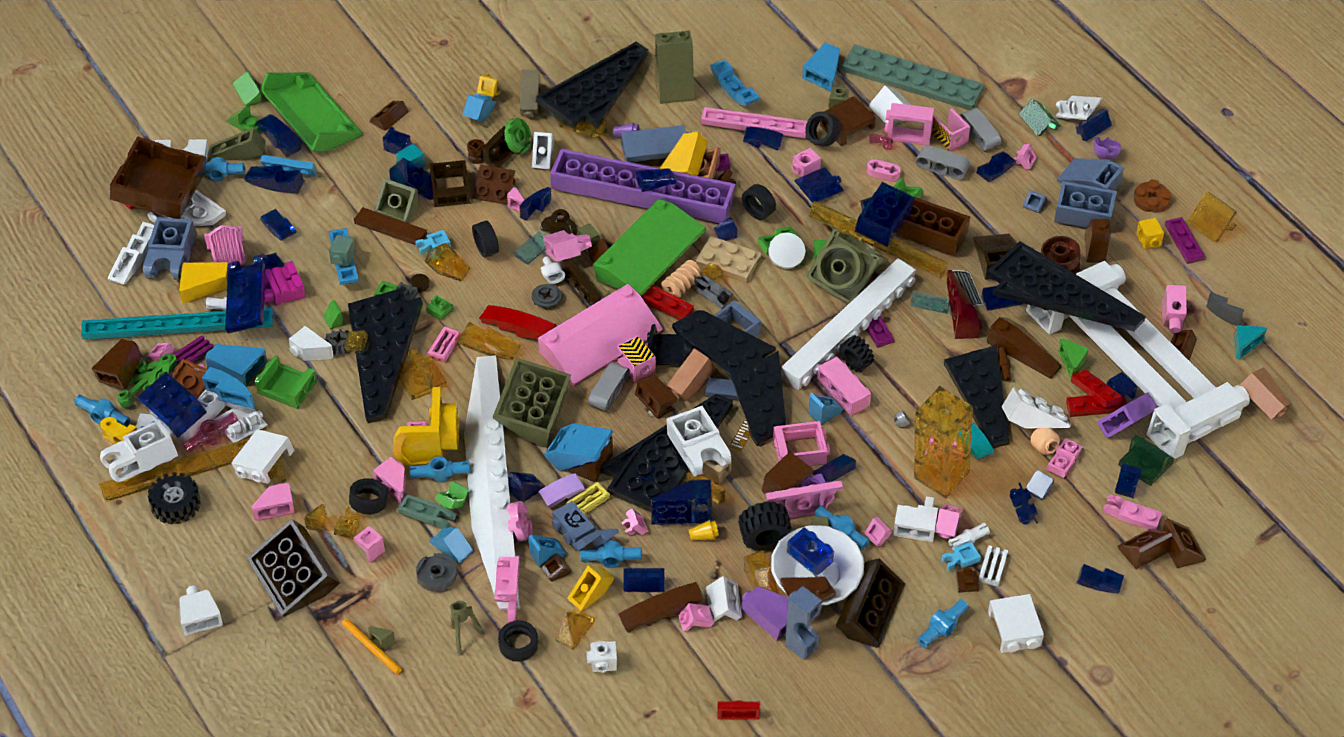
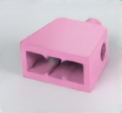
(1174, 313)

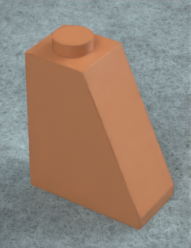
(692, 375)
(1266, 393)

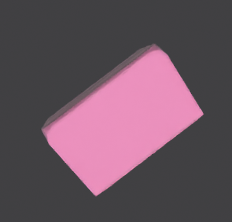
(514, 199)
(160, 350)

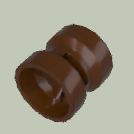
(475, 151)

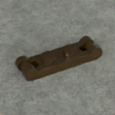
(579, 281)

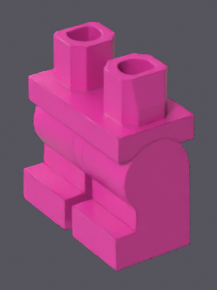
(283, 284)

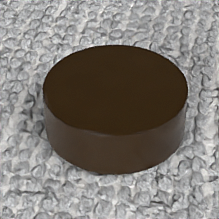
(420, 281)

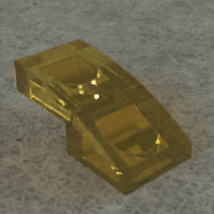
(718, 491)

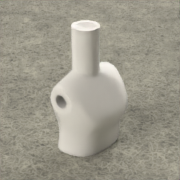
(552, 271)

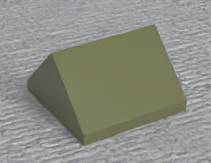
(397, 200)

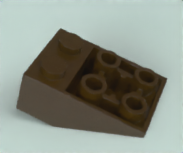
(992, 249)

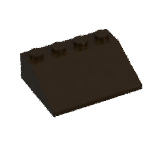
(292, 569)

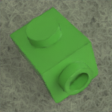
(913, 191)
(453, 497)

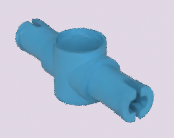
(219, 168)
(101, 409)
(440, 469)
(844, 524)
(611, 554)
(942, 623)

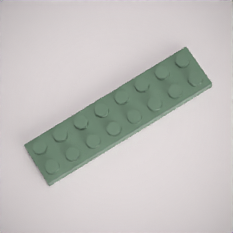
(912, 77)

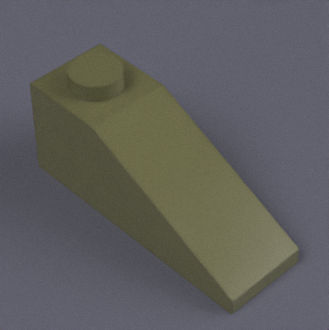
(239, 147)

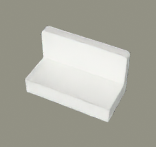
(724, 599)

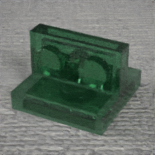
(1148, 458)

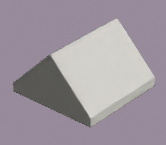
(883, 102)

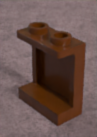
(851, 116)

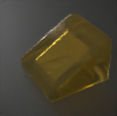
(316, 518)

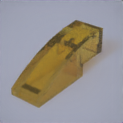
(488, 342)

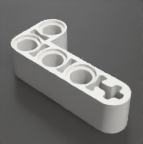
(213, 406)

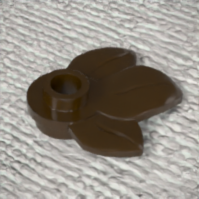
(555, 224)

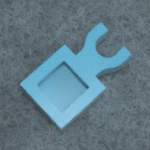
(432, 241)
(963, 555)

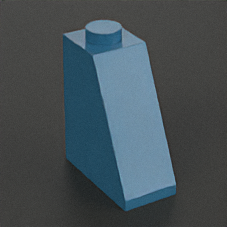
(822, 66)
(237, 361)

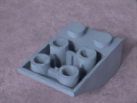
(1093, 173)

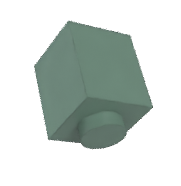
(342, 250)

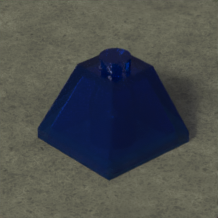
(412, 176)

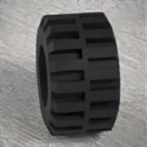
(764, 525)

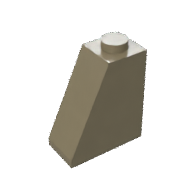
(529, 90)

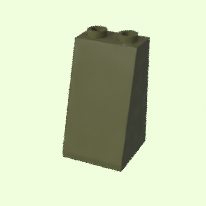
(674, 67)

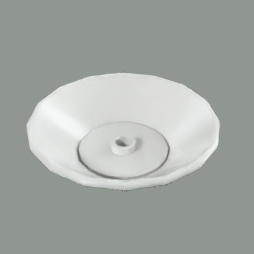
(842, 574)

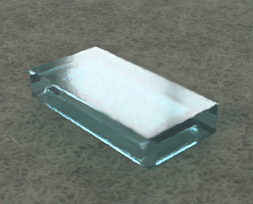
(531, 248)

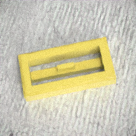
(591, 501)

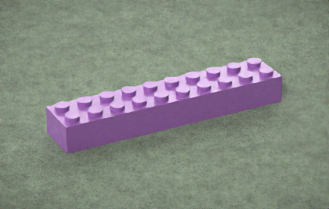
(617, 182)

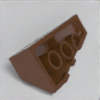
(1022, 346)

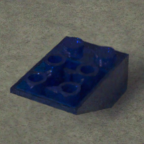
(683, 504)

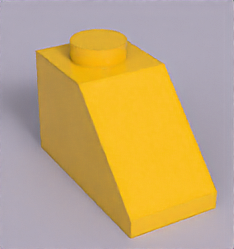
(590, 586)

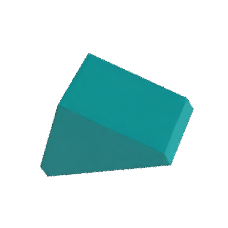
(1247, 338)

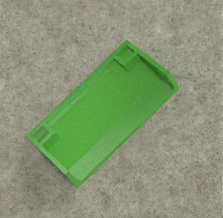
(309, 110)
(648, 248)

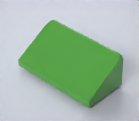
(247, 89)

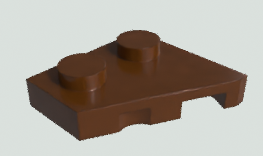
(817, 585)

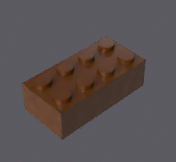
(935, 226)

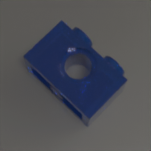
(813, 561)

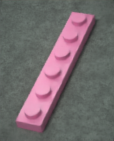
(742, 120)

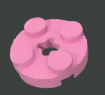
(519, 522)

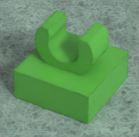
(439, 307)

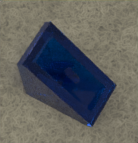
(524, 485)

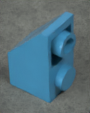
(478, 106)

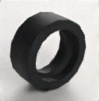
(811, 129)
(753, 207)
(485, 238)
(367, 506)
(518, 654)

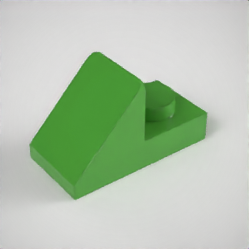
(244, 120)

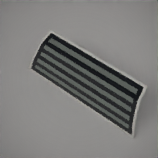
(968, 285)

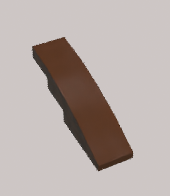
(661, 605)

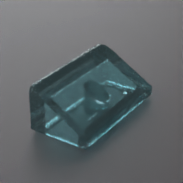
(930, 302)

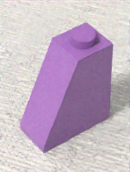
(1127, 415)
(767, 610)

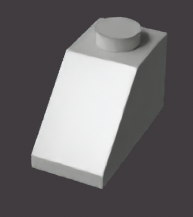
(542, 150)
(310, 346)

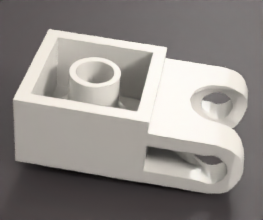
(697, 439)
(139, 452)

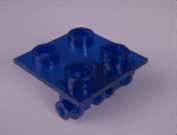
(819, 185)

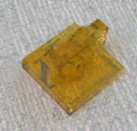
(1212, 217)
(421, 375)

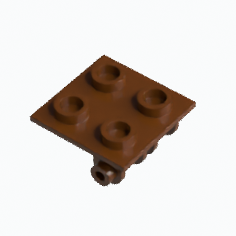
(493, 184)

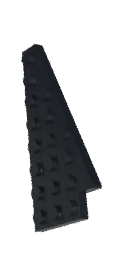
(659, 452)

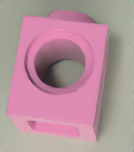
(806, 162)

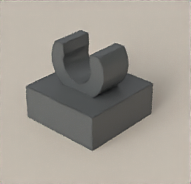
(409, 291)

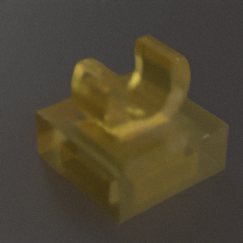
(277, 470)

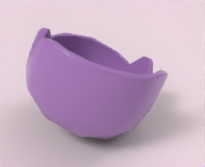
(1106, 148)

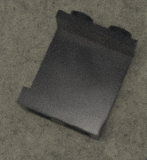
(668, 348)

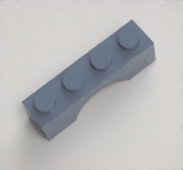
(802, 609)

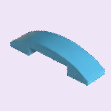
(732, 85)
(345, 274)

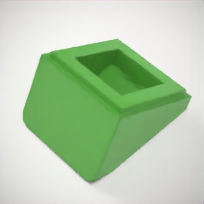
(333, 315)

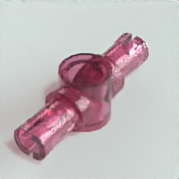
(210, 432)

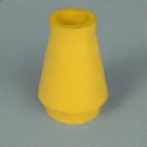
(704, 531)

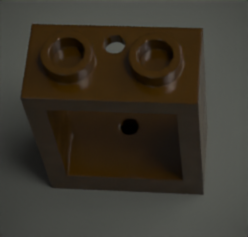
(452, 195)

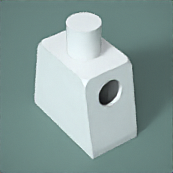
(198, 611)

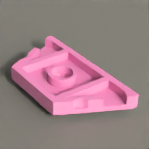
(805, 500)

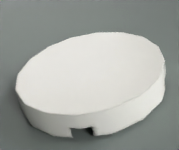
(786, 251)

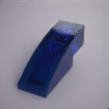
(280, 135)
(275, 179)

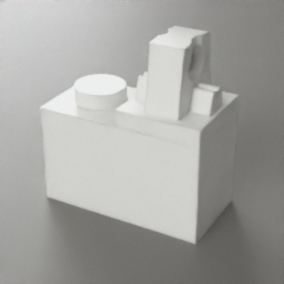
(916, 522)

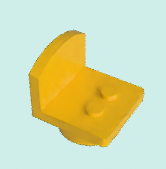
(422, 443)

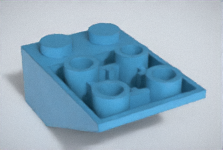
(577, 445)

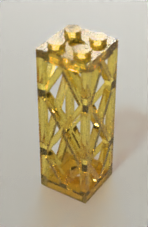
(944, 431)

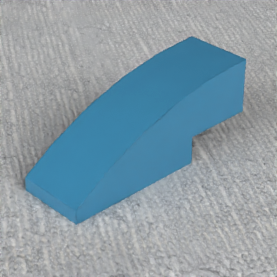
(227, 388)

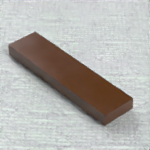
(389, 226)

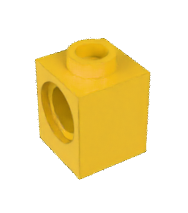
(1150, 233)

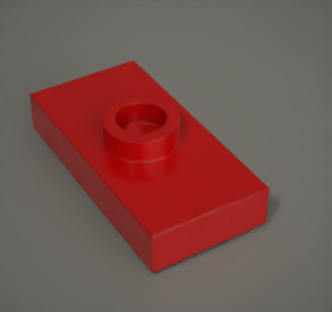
(738, 710)

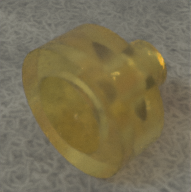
(713, 271)

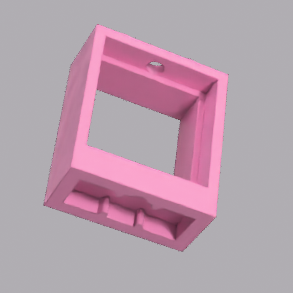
(909, 113)
(802, 431)

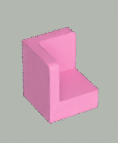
(371, 543)

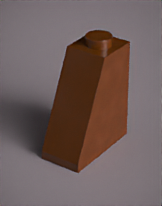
(1097, 240)
(118, 364)

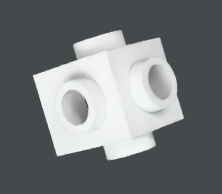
(602, 656)

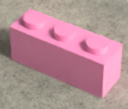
(844, 386)

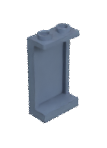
(650, 143)

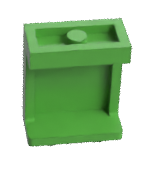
(285, 383)

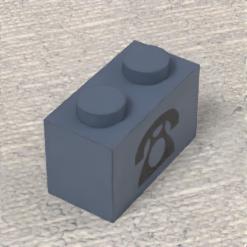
(571, 523)

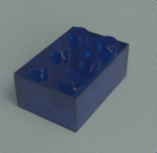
(884, 214)
(172, 404)

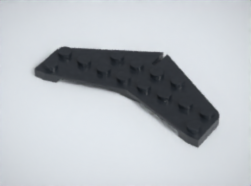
(742, 358)

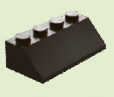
(871, 604)

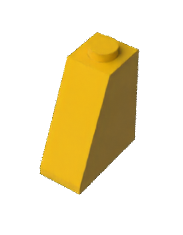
(687, 154)
(202, 279)

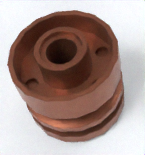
(1063, 251)

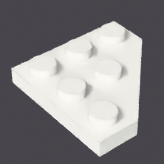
(199, 210)

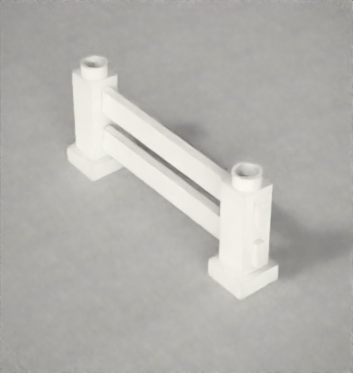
(1175, 420)

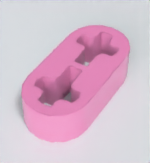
(883, 170)

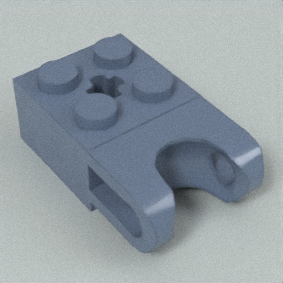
(169, 246)

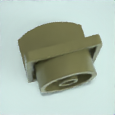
(844, 265)

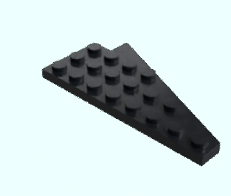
(594, 90)
(1043, 283)
(390, 330)

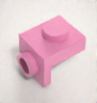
(695, 615)

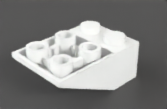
(1032, 411)

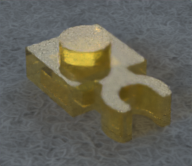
(348, 524)

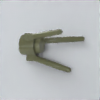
(459, 614)

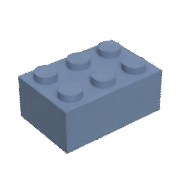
(1081, 203)

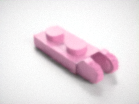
(1132, 513)

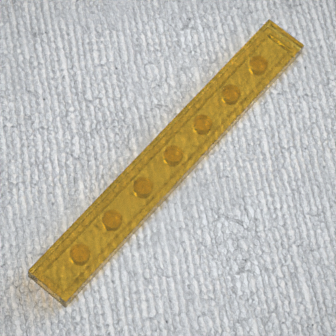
(896, 247)
(189, 466)

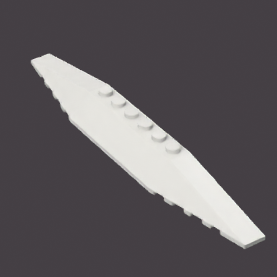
(488, 471)

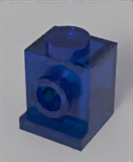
(395, 141)

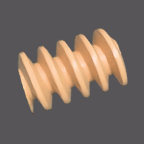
(681, 279)

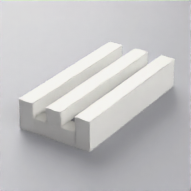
(996, 552)

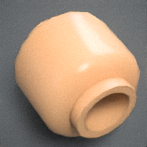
(1045, 440)

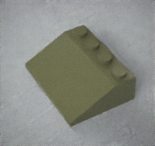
(532, 400)

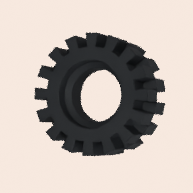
(856, 353)

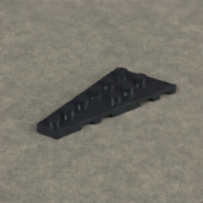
(980, 385)

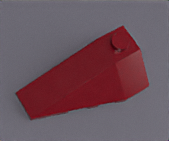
(963, 313)

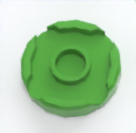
(517, 135)

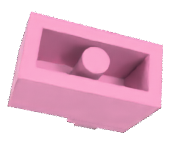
(565, 245)

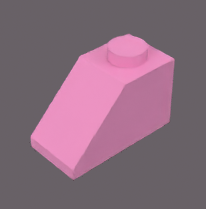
(392, 475)
(274, 502)
(948, 520)

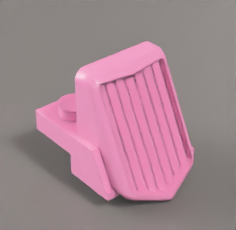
(226, 244)

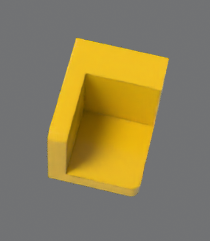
(488, 85)

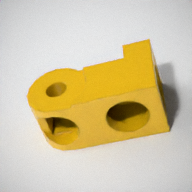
(115, 431)

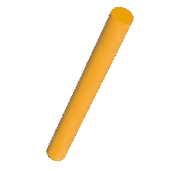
(371, 646)

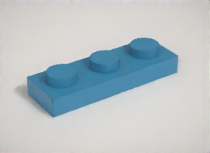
(306, 168)

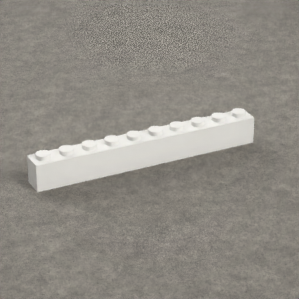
(849, 322)

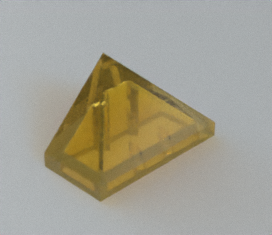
(574, 628)

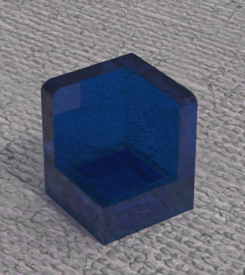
(1123, 385)
(1128, 480)

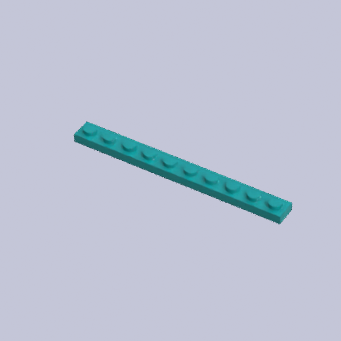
(161, 324)

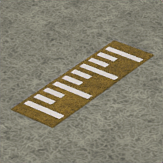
(741, 437)

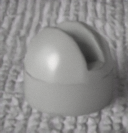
(901, 419)

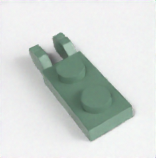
(426, 511)

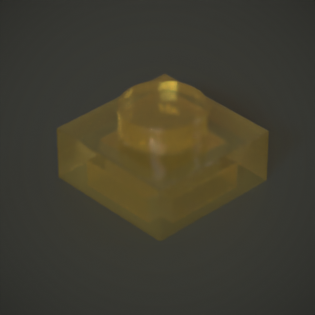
(355, 340)

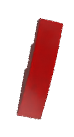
(522, 323)

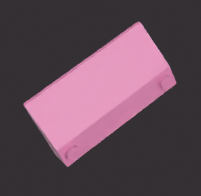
(591, 337)

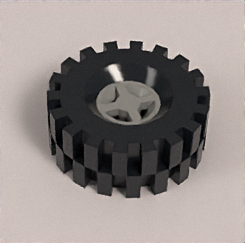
(166, 491)

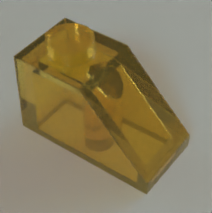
(447, 262)
(759, 571)

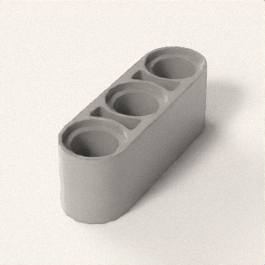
(981, 129)
(942, 162)
(608, 386)

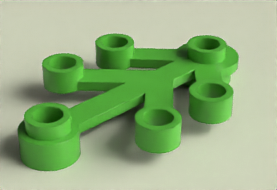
(165, 364)

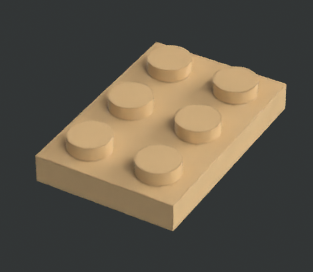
(733, 259)

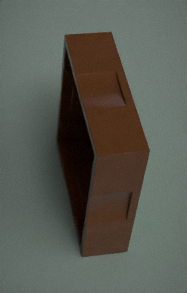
(158, 178)

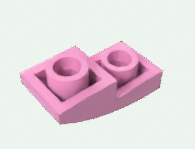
(1064, 458)

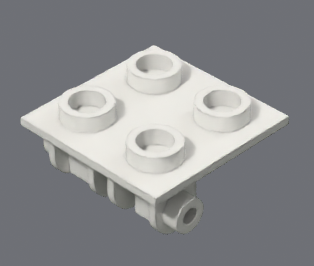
(1077, 107)
(248, 422)

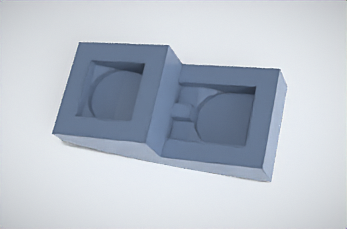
(597, 538)

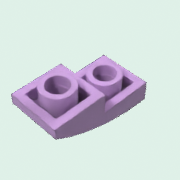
(564, 488)

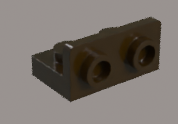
(496, 150)

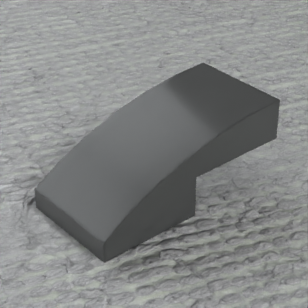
(1218, 305)

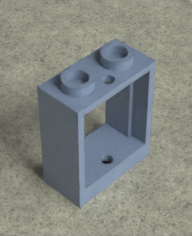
(741, 316)

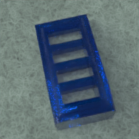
(646, 179)

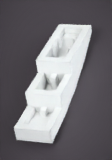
(132, 255)

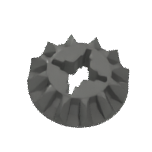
(542, 291)
(333, 337)

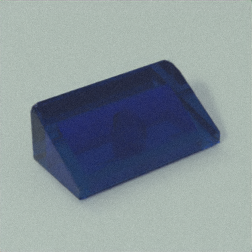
(993, 302)
(836, 468)
(643, 579)

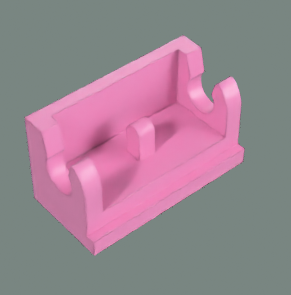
(507, 579)

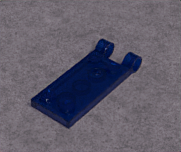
(245, 302)

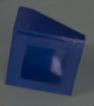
(726, 230)

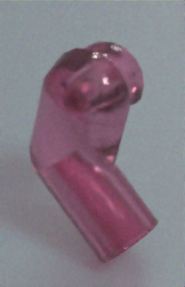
(882, 139)

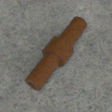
(1004, 364)

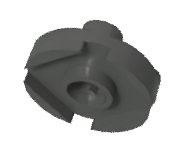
(438, 582)

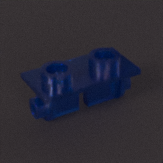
(1021, 498)

